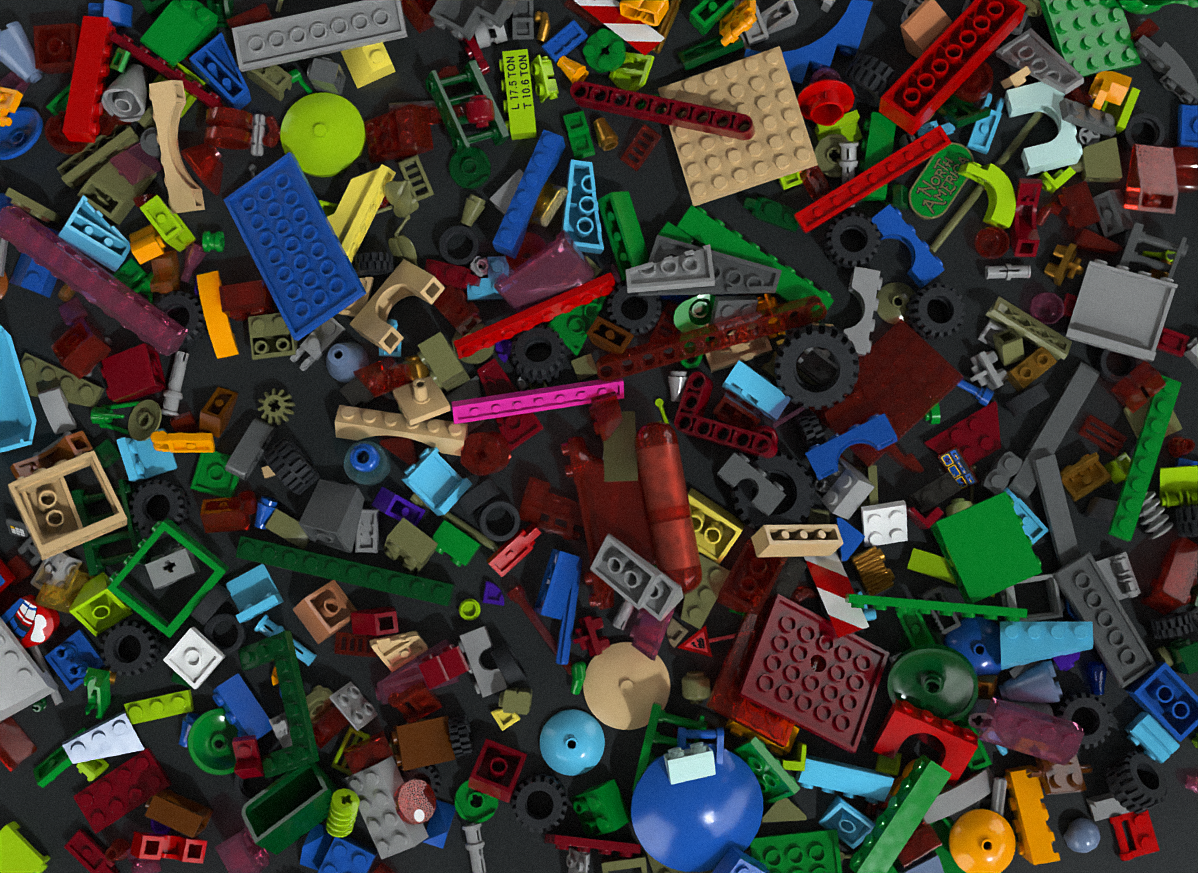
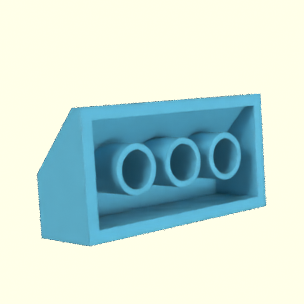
(845, 778)

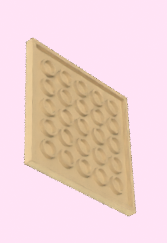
(726, 165)

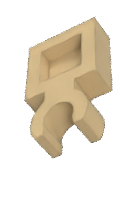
(1016, 78)

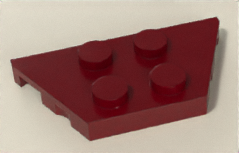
(975, 435)

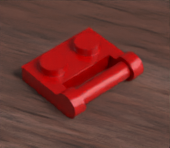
(1141, 834)

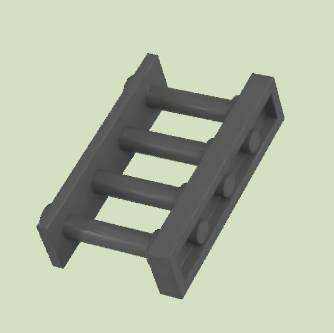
(1139, 236)

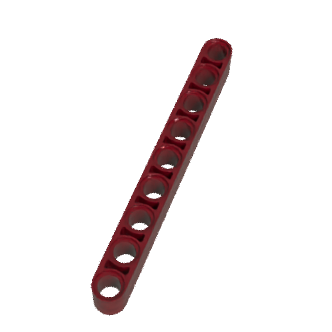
(669, 117)

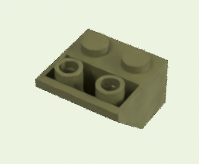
(270, 337)
(409, 546)

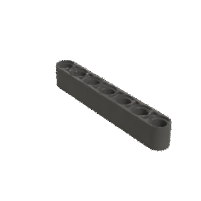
(1054, 425)

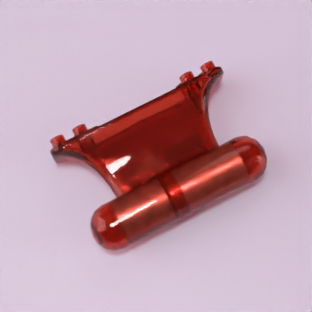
(643, 514)

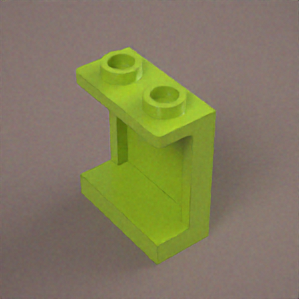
(168, 225)
(18, 854)

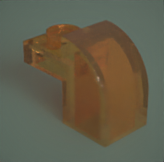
(166, 273)

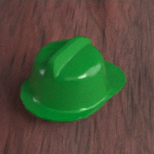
(694, 312)

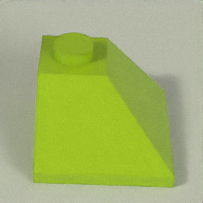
(97, 606)

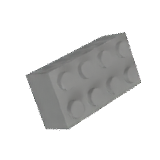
(376, 793)

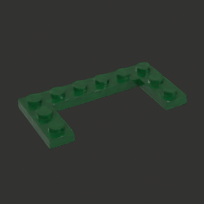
(282, 651)

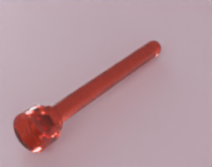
(517, 595)

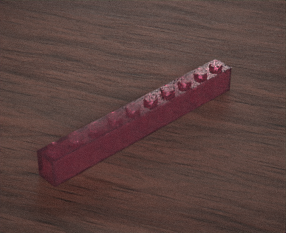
(91, 280)

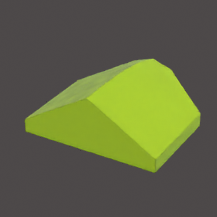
(633, 72)

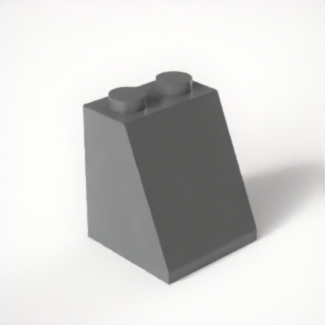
(333, 515)

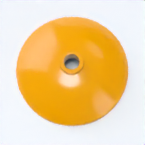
(971, 833)

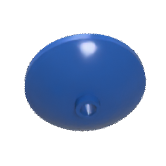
(22, 133)
(976, 633)

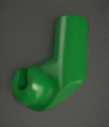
(578, 676)

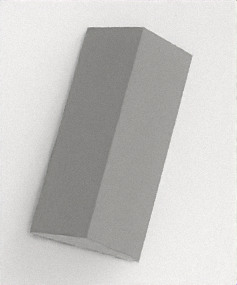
(636, 578)

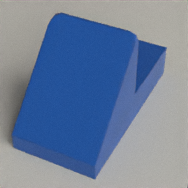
(118, 13)

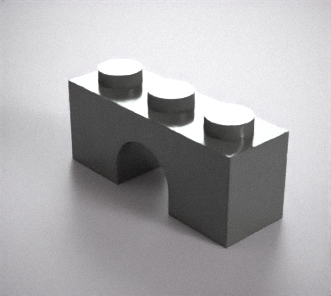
(767, 494)

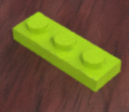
(159, 707)

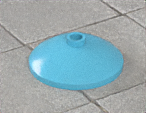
(574, 726)

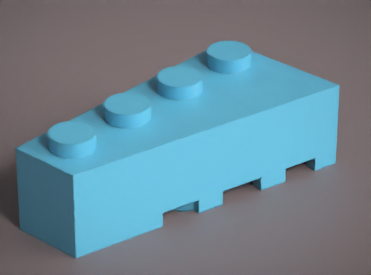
(581, 208)

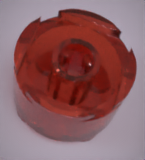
(482, 443)

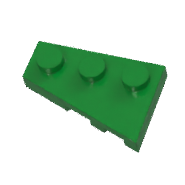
(575, 324)

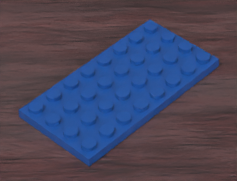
(294, 246)

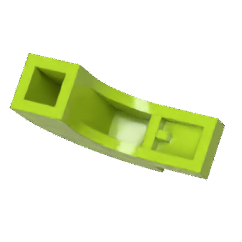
(999, 191)

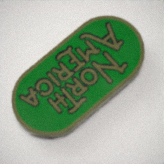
(939, 182)

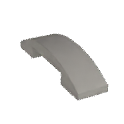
(961, 795)

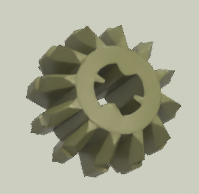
(283, 401)

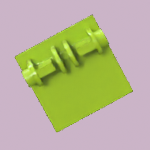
(1178, 486)

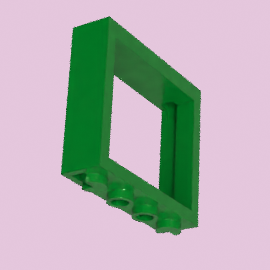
(193, 546)

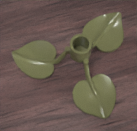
(403, 204)

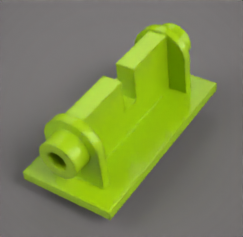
(541, 69)

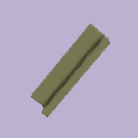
(100, 156)
(1029, 328)

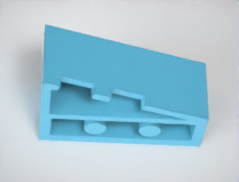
(94, 236)
(756, 390)

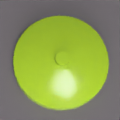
(323, 134)

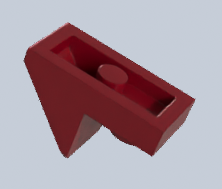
(247, 757)

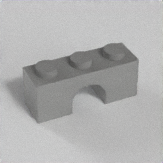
(487, 680)

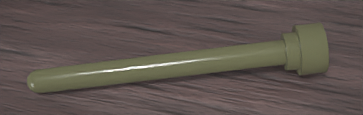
(461, 525)

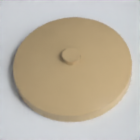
(624, 686)

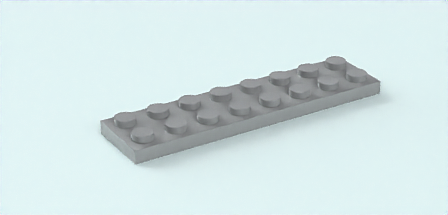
(318, 33)

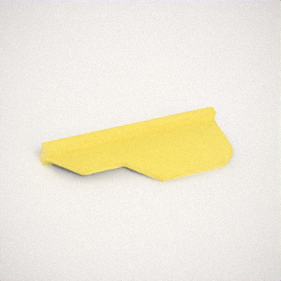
(359, 208)

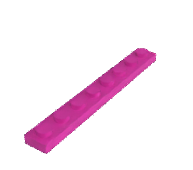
(533, 400)

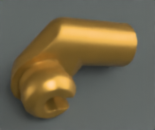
(544, 27)

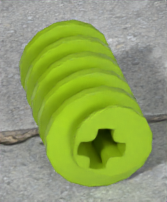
(342, 812)

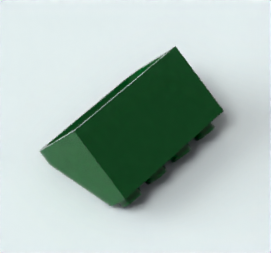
(289, 807)

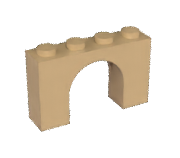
(403, 282)

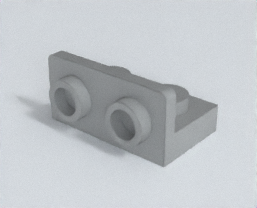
(55, 570)

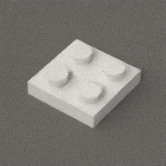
(884, 523)
(194, 658)

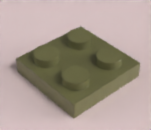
(32, 207)

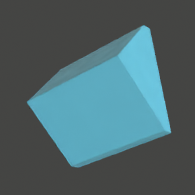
(849, 822)

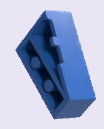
(219, 71)

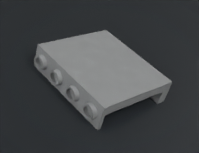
(1121, 310)

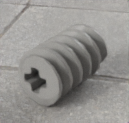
(1153, 516)

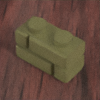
(516, 700)

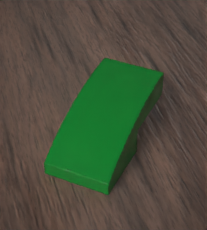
(120, 60)
(579, 135)

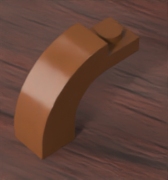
(65, 449)

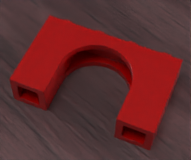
(907, 720)

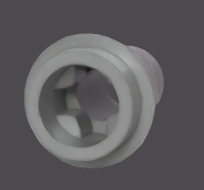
(677, 384)

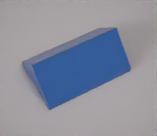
(556, 584)

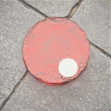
(415, 801)

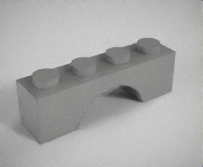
(864, 287)

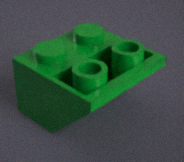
(601, 809)

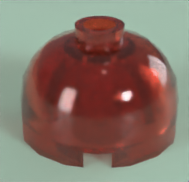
(976, 85)
(57, 138)

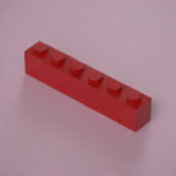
(89, 79)

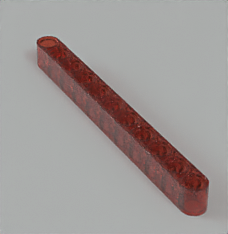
(721, 340)

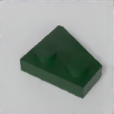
(961, 113)

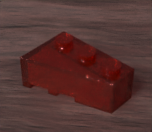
(1176, 577)

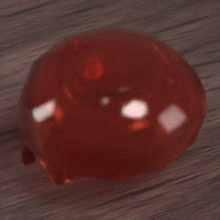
(991, 242)

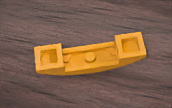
(216, 321)

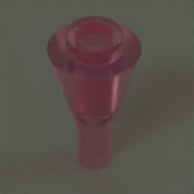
(193, 257)

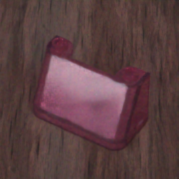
(545, 275)

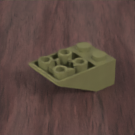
(112, 192)

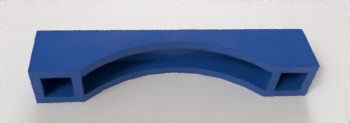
(515, 222)

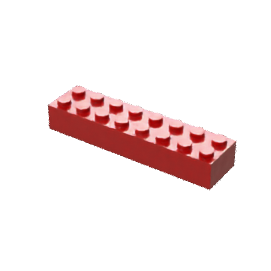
(949, 62)

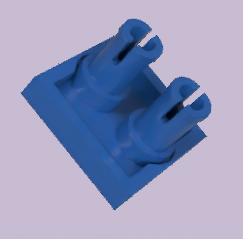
(73, 658)

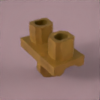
(1067, 256)

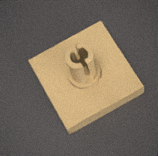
(421, 400)

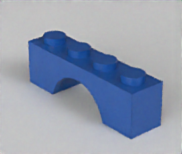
(923, 264)
(875, 432)

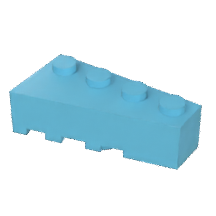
(1035, 641)

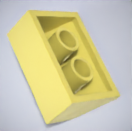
(368, 63)
(714, 526)

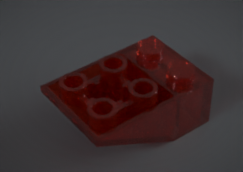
(399, 134)
(1151, 180)

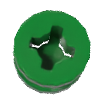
(213, 241)

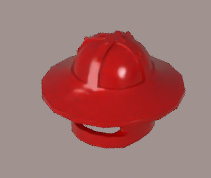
(826, 101)

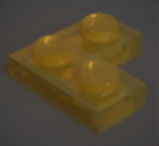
(62, 597)

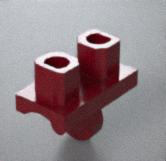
(587, 636)

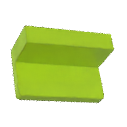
(1122, 113)
(845, 126)
(797, 761)

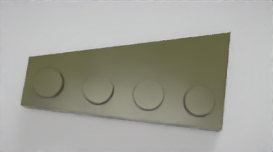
(43, 376)

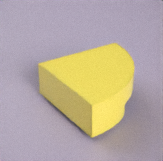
(505, 719)

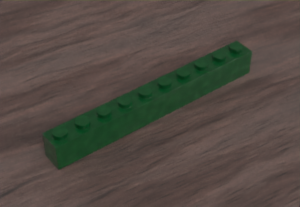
(345, 570)

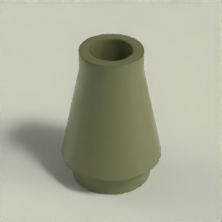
(472, 209)

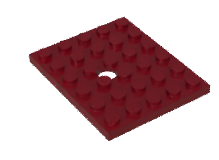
(824, 702)

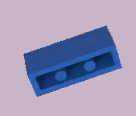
(242, 708)

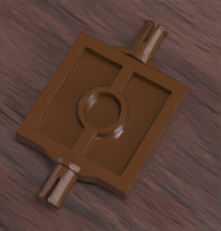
(1060, 778)

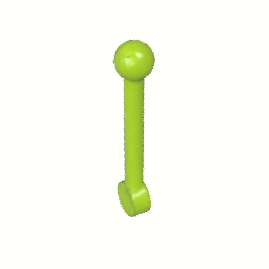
(659, 403)

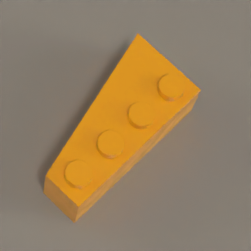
(1030, 817)

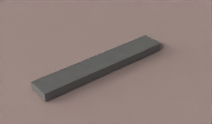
(1056, 509)

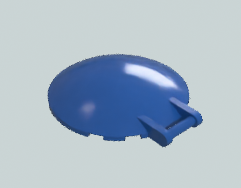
(699, 819)

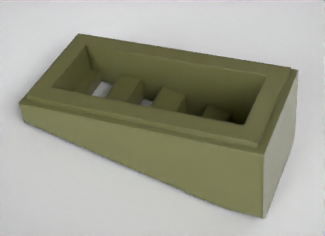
(415, 159)

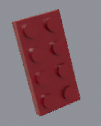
(122, 790)

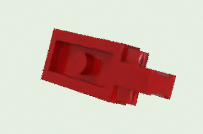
(514, 550)

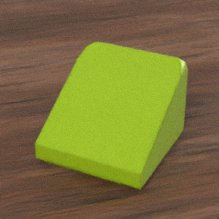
(1118, 467)

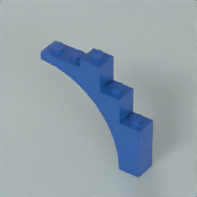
(842, 37)

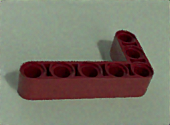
(716, 428)

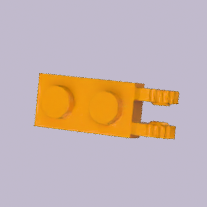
(183, 442)

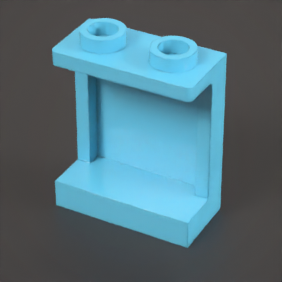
(435, 481)

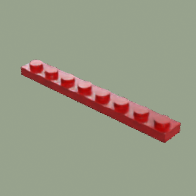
(872, 179)
(534, 315)

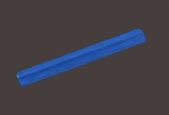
(567, 621)

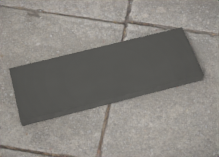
(1112, 629)

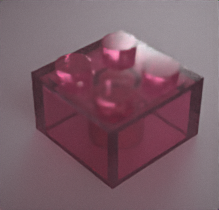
(242, 854)

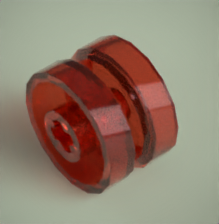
(228, 128)

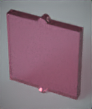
(135, 164)
(788, 417)

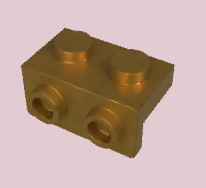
(1084, 476)

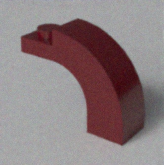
(1023, 227)

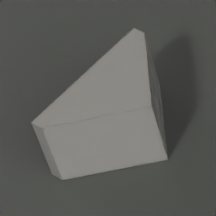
(780, 16)

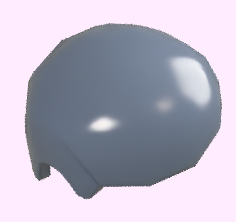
(1082, 835)

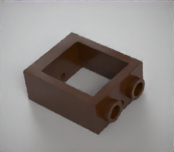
(178, 812)

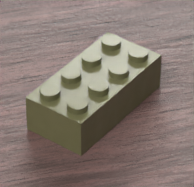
(443, 363)

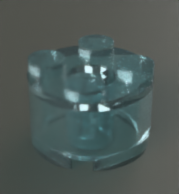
(373, 477)

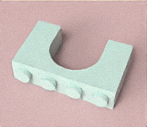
(1061, 150)

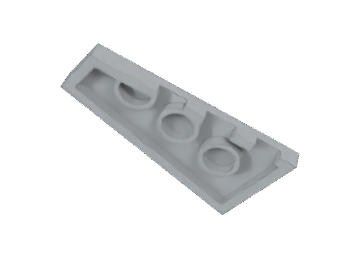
(1041, 60)
(678, 272)

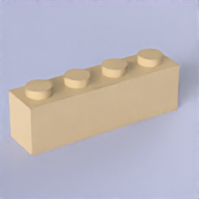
(797, 540)

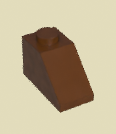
(609, 336)
(217, 412)

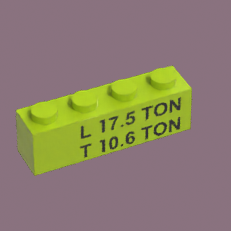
(519, 94)

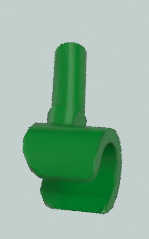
(296, 76)

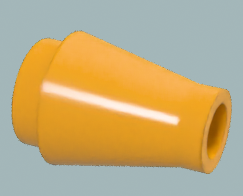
(572, 69)

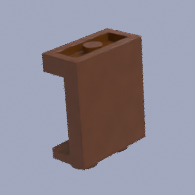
(422, 743)

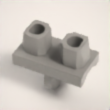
(985, 372)

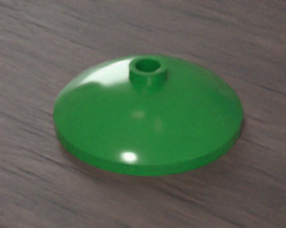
(201, 743)

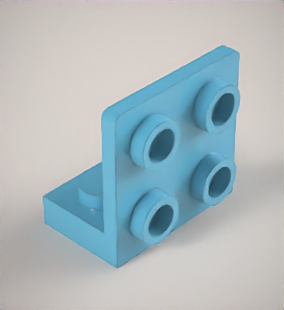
(143, 460)
(254, 593)

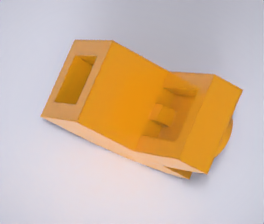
(1109, 87)

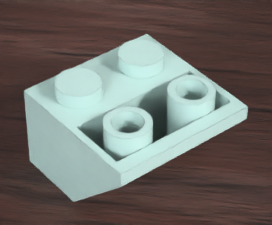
(689, 763)

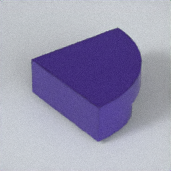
(503, 349)
(493, 594)

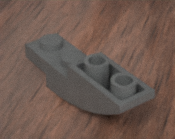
(1176, 72)

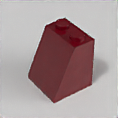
(133, 374)

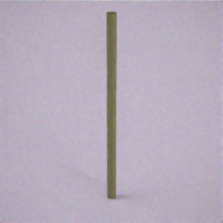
(979, 189)

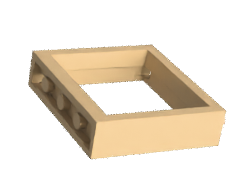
(82, 535)

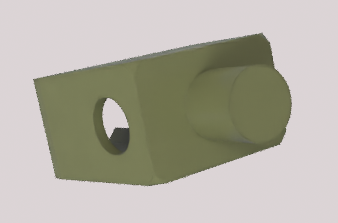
(1100, 162)

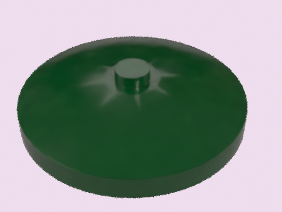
(934, 681)

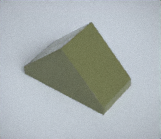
(782, 811)

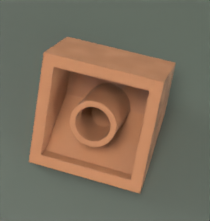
(924, 27)
(325, 611)

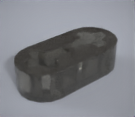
(353, 172)

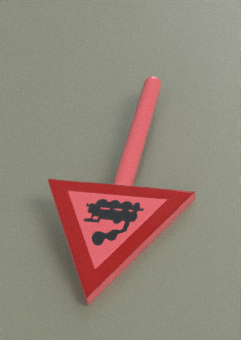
(700, 643)

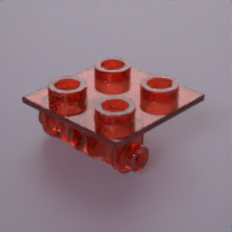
(383, 376)

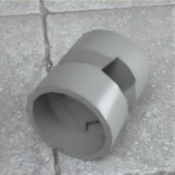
(485, 39)

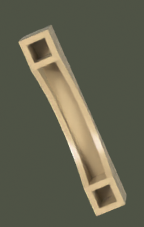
(168, 103)
(361, 423)

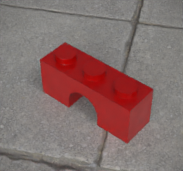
(176, 847)

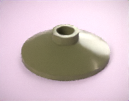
(887, 308)
(144, 420)

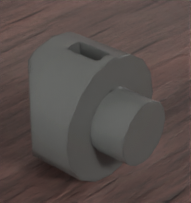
(149, 142)

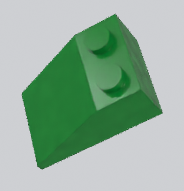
(180, 30)

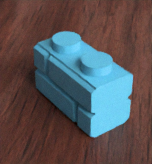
(1151, 737)

